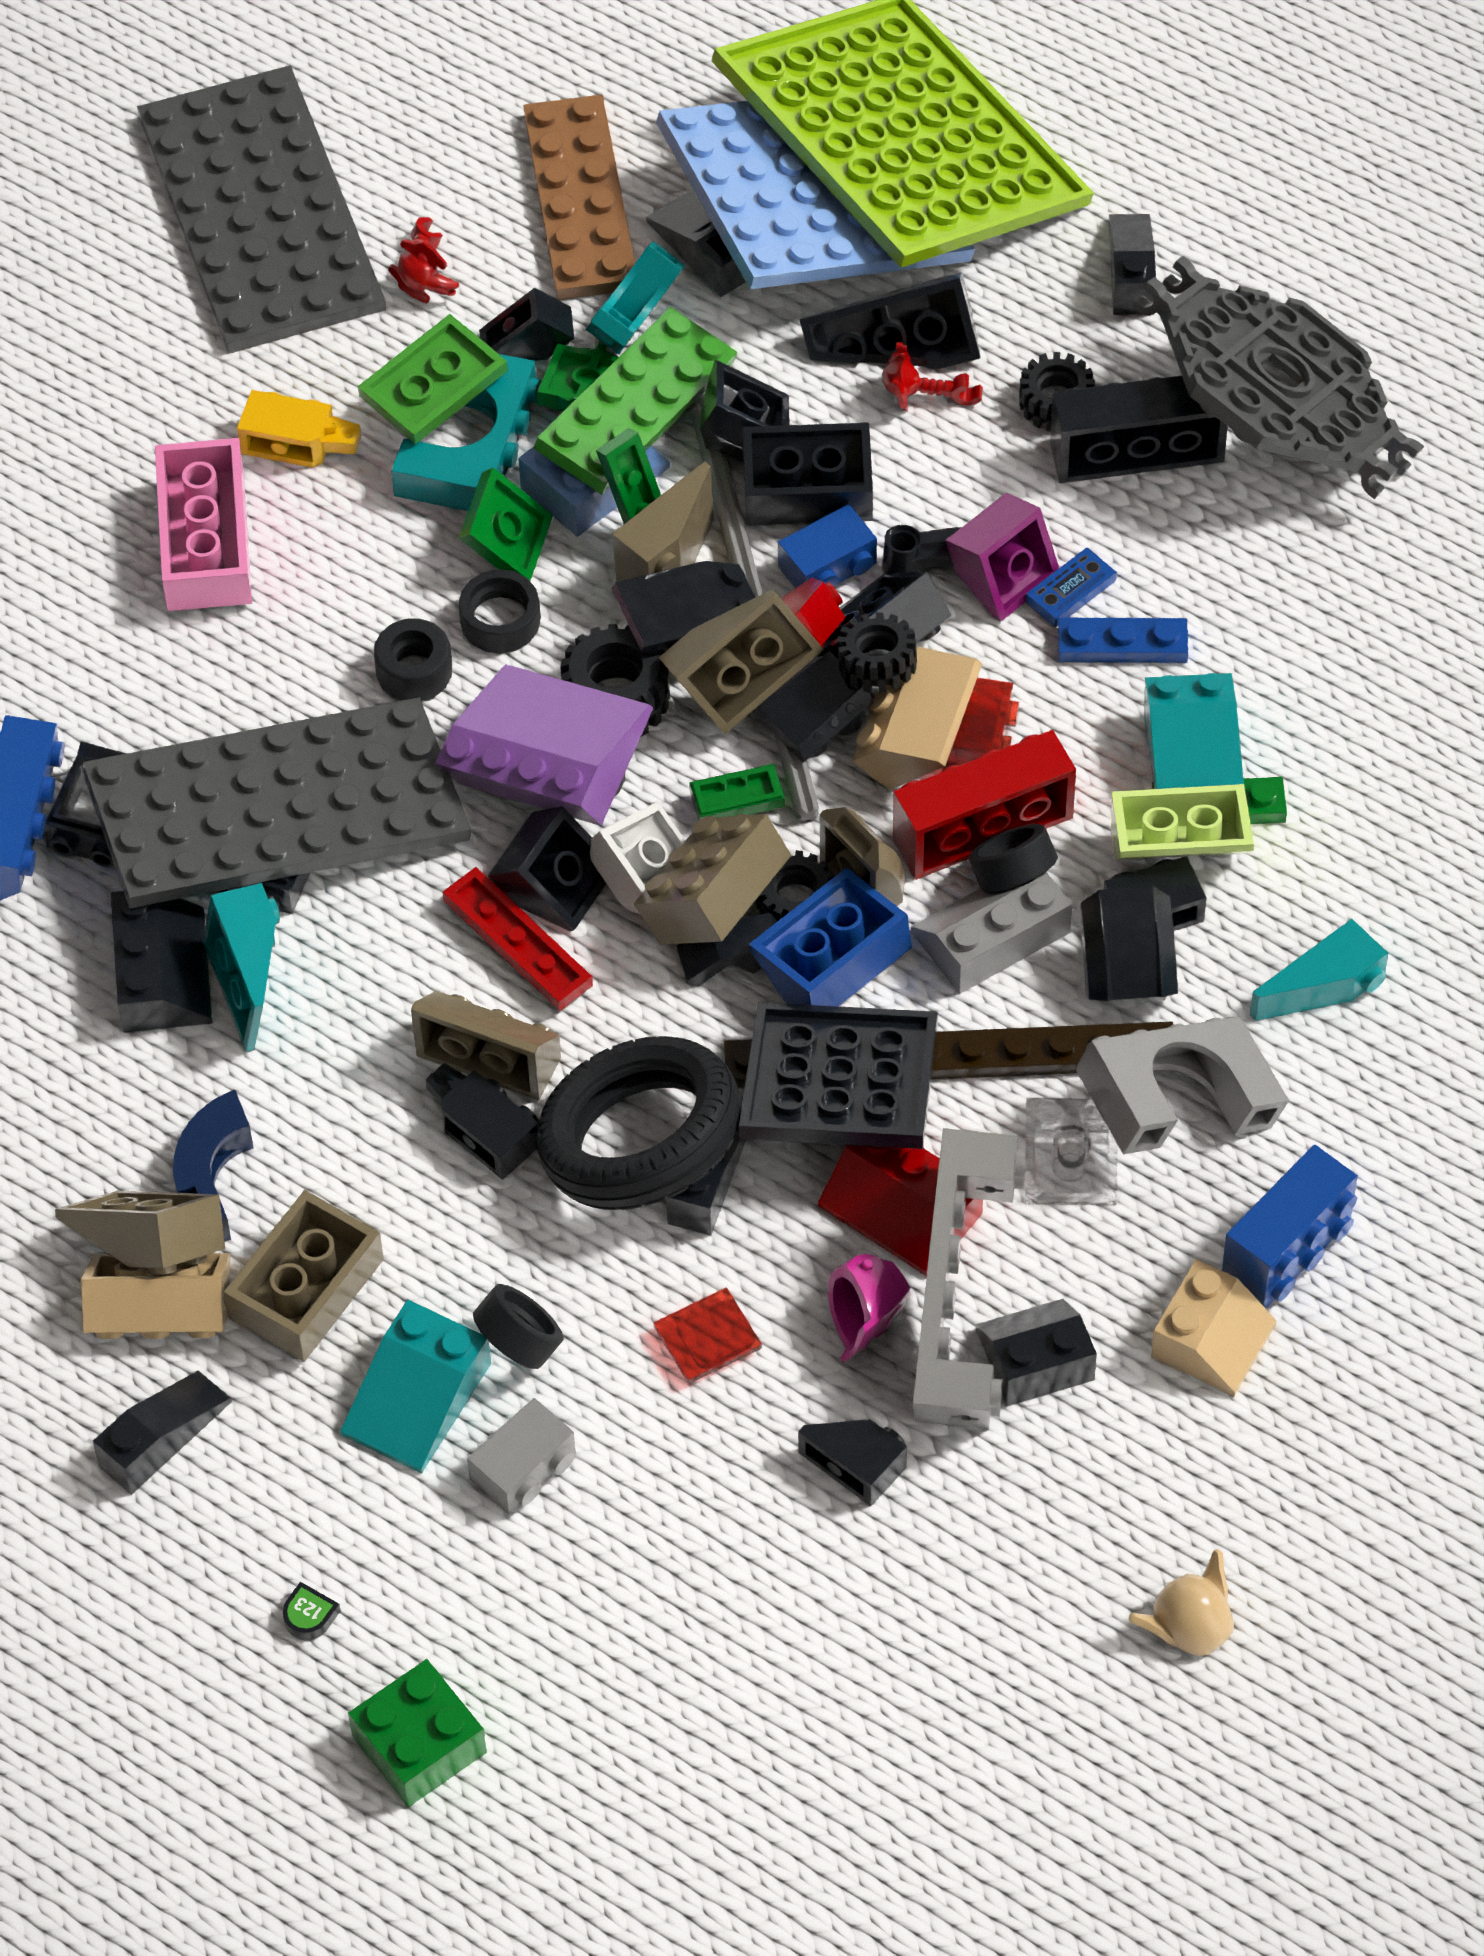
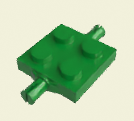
(572, 373)

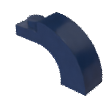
(207, 1144)

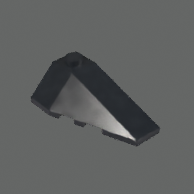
(927, 317)

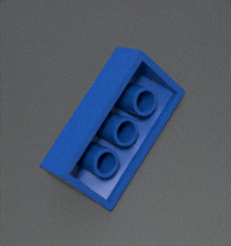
(26, 765)

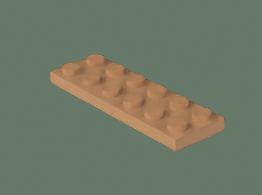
(579, 195)

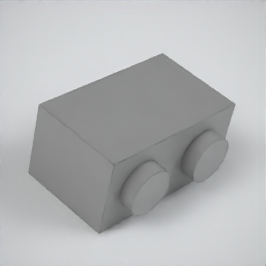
(522, 1456)

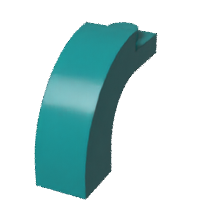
(635, 297)

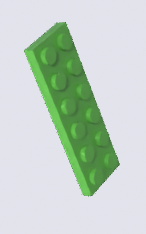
(639, 392)

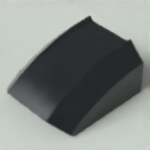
(737, 402)
(1128, 944)

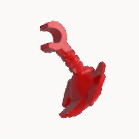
(419, 264)
(904, 380)

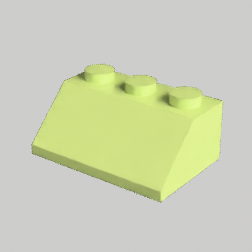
(1180, 822)

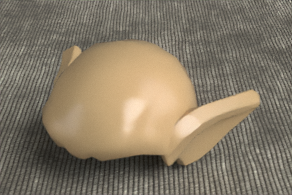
(1192, 1610)

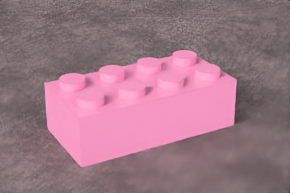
(203, 524)

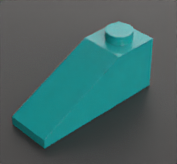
(1325, 975)

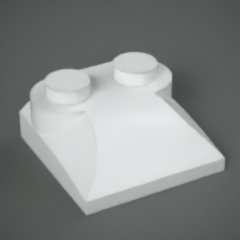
(634, 851)

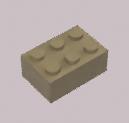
(712, 879)
(304, 1275)

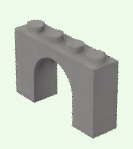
(1213, 1052)

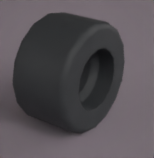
(410, 638)

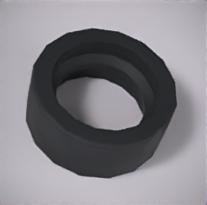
(495, 585)
(1013, 858)
(518, 1326)

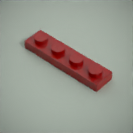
(517, 938)

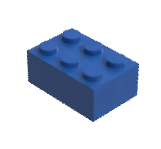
(1291, 1226)

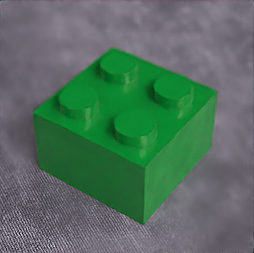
(417, 1732)

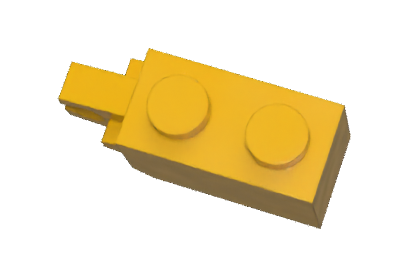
(294, 430)

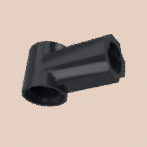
(911, 550)

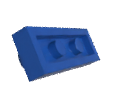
(1122, 640)

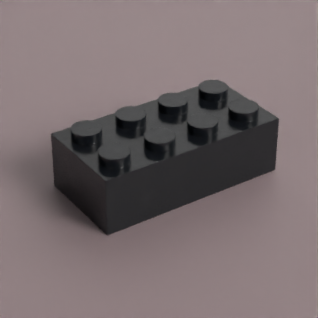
(1131, 430)

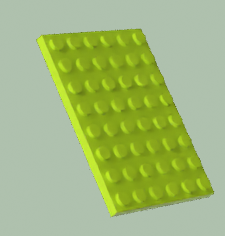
(902, 129)

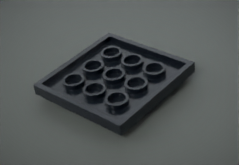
(839, 1075)

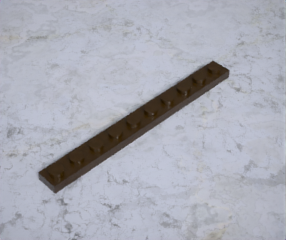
(991, 1050)

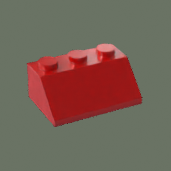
(890, 1199)

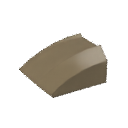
(853, 845)

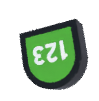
(309, 1612)

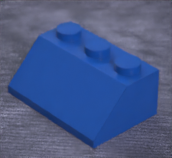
(833, 942)

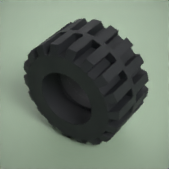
(617, 655)

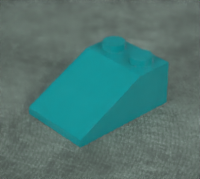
(1193, 730)
(240, 948)
(416, 1386)

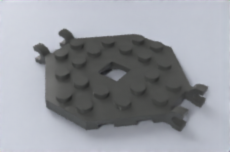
(1220, 351)

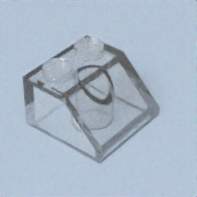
(1068, 1154)

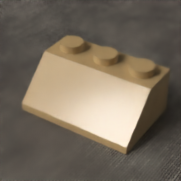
(917, 723)
(133, 1301)

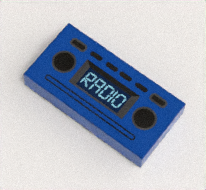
(1071, 586)

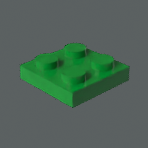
(505, 525)

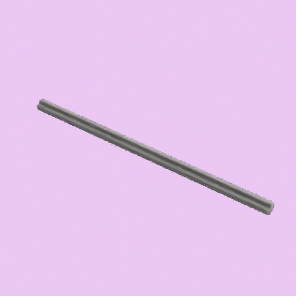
(739, 552)

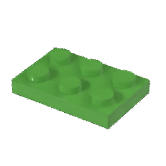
(432, 378)

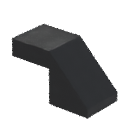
(707, 959)

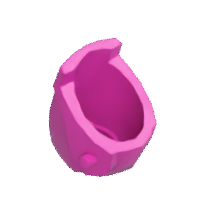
(865, 1300)

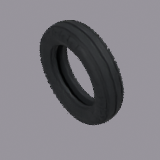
(662, 1169)

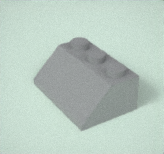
(994, 930)

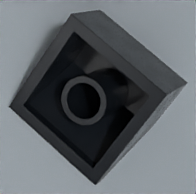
(550, 869)
(1038, 1351)

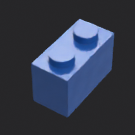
(828, 549)

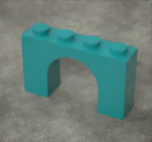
(451, 474)

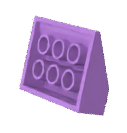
(545, 742)

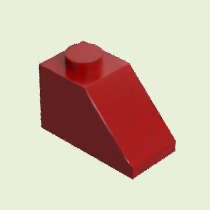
(816, 607)

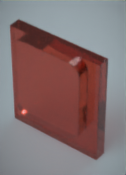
(707, 1335)

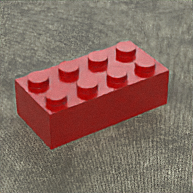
(965, 805)

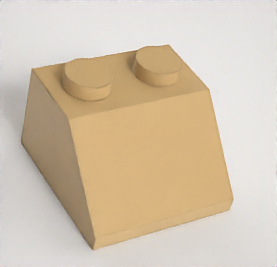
(1212, 1328)

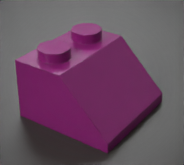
(1003, 554)

